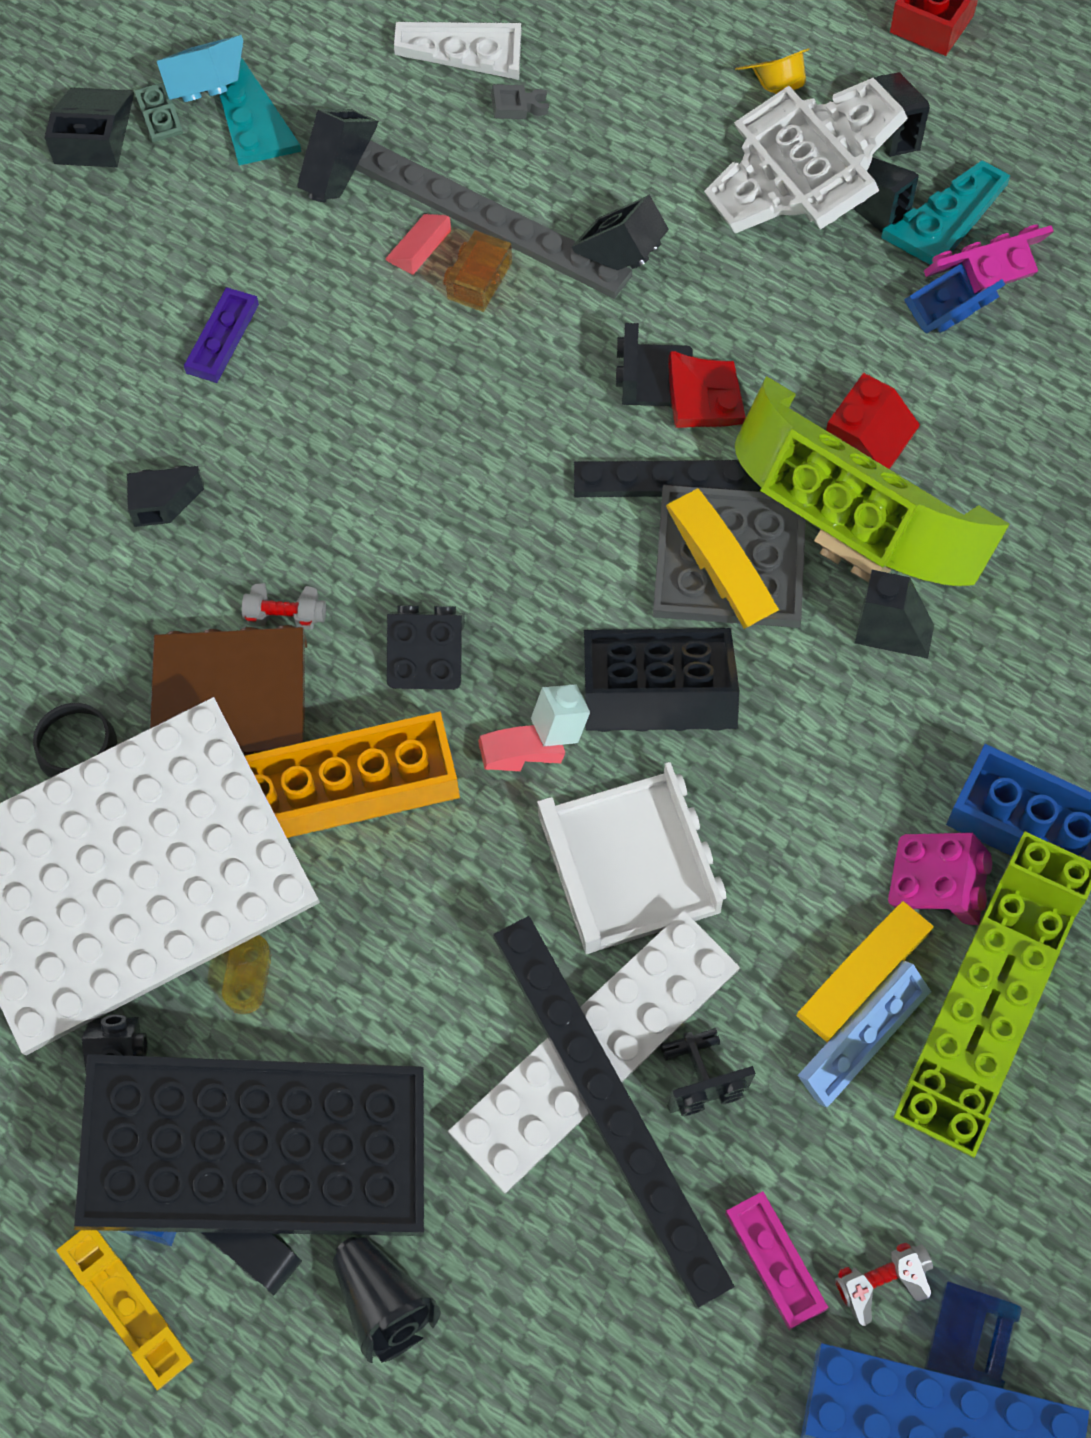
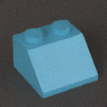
(202, 69)

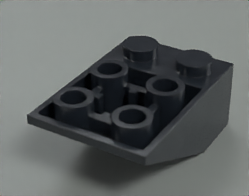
(89, 127)

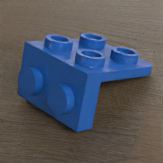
(949, 300)

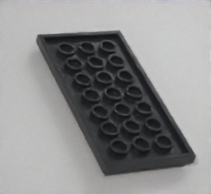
(251, 1147)

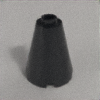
(381, 1300)

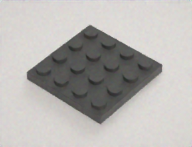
(769, 537)

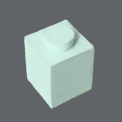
(560, 715)

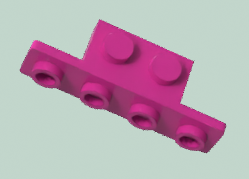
(1003, 259)

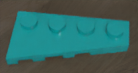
(254, 121)
(949, 214)

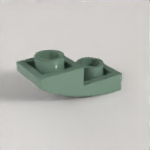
(158, 112)

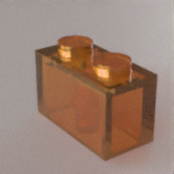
(478, 270)

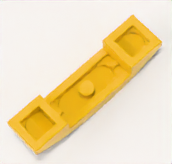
(125, 1306)

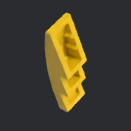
(722, 557)
(864, 971)

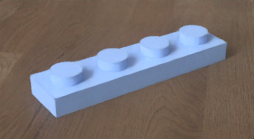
(864, 1033)

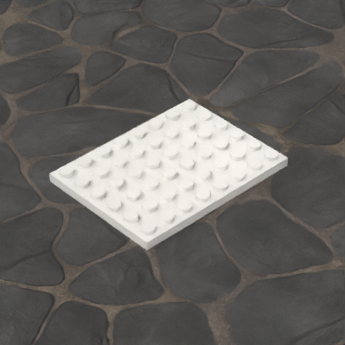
(136, 874)

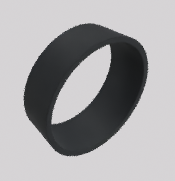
(59, 712)

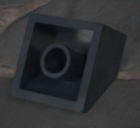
(623, 235)

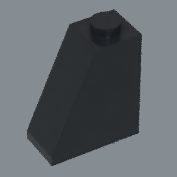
(910, 134)
(334, 152)
(894, 196)
(894, 616)

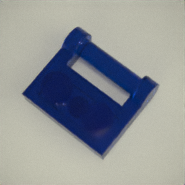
(960, 1330)

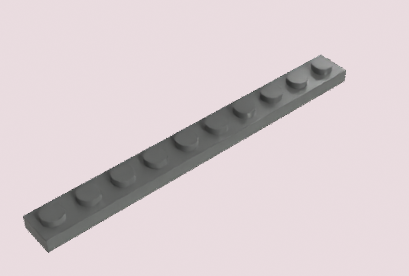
(489, 218)

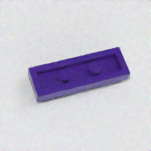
(221, 335)

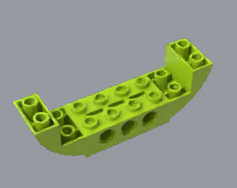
(861, 498)
(995, 995)

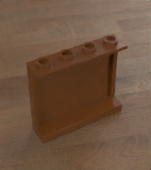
(249, 673)

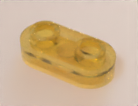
(246, 975)

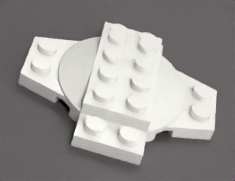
(806, 156)

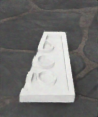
(469, 46)

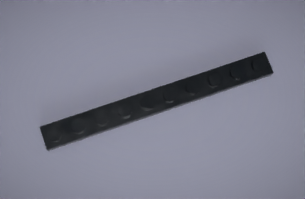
(613, 1113)

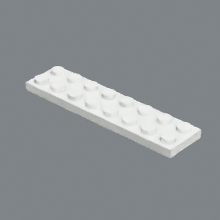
(629, 1017)

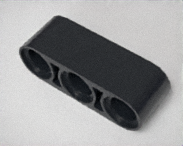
(259, 1256)

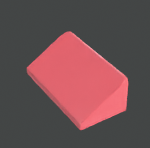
(420, 242)

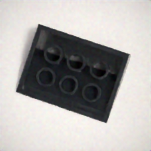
(660, 679)

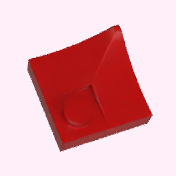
(704, 392)

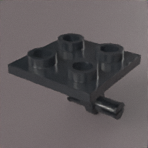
(726, 1087)

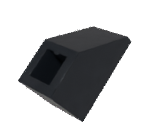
(161, 495)

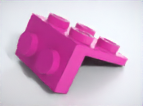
(942, 874)

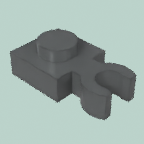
(514, 103)

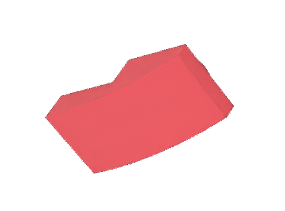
(513, 746)

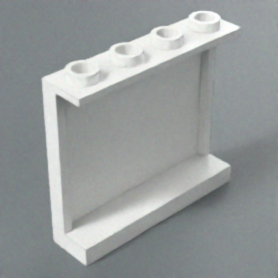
(631, 860)

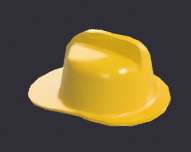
(780, 73)

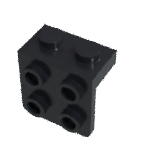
(644, 369)
(424, 648)

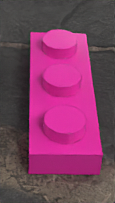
(776, 1260)

